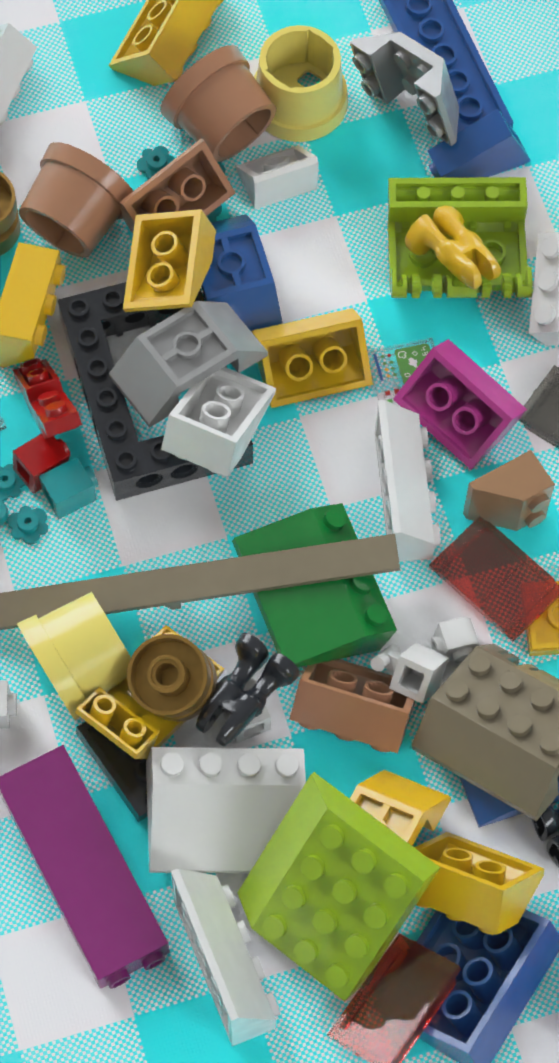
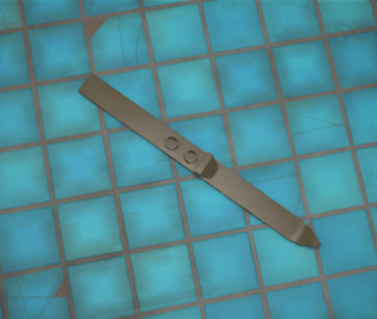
(210, 579)

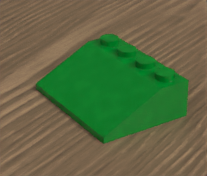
(322, 618)

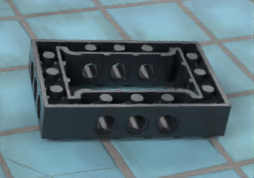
(130, 464)

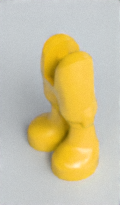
(454, 246)

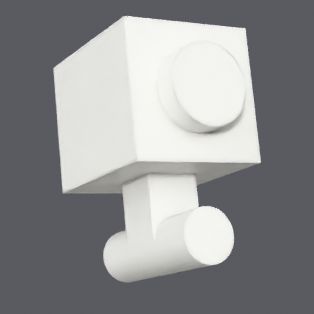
(415, 671)

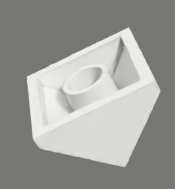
(279, 176)

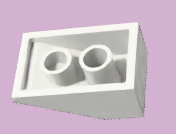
(217, 420)

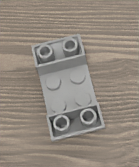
(398, 63)
(181, 354)

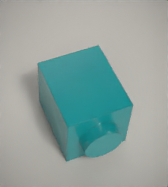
(69, 487)

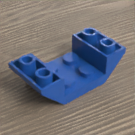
(242, 274)

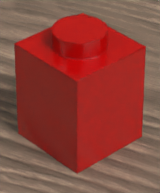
(37, 458)

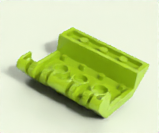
(490, 208)

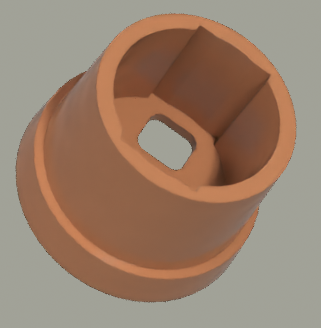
(219, 103)
(73, 199)

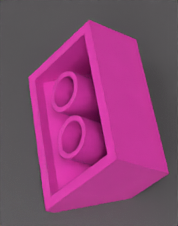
(459, 403)

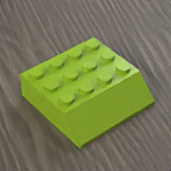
(333, 887)

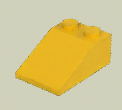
(168, 260)

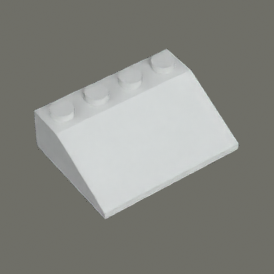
(217, 805)
(223, 956)

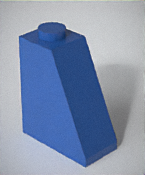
(480, 150)

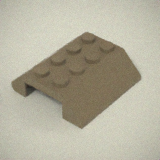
(497, 728)

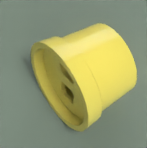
(302, 111)
(77, 650)

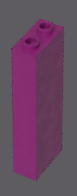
(83, 868)

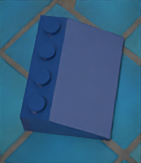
(493, 982)

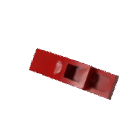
(46, 398)

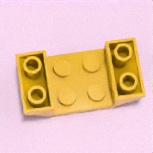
(125, 721)
(401, 804)

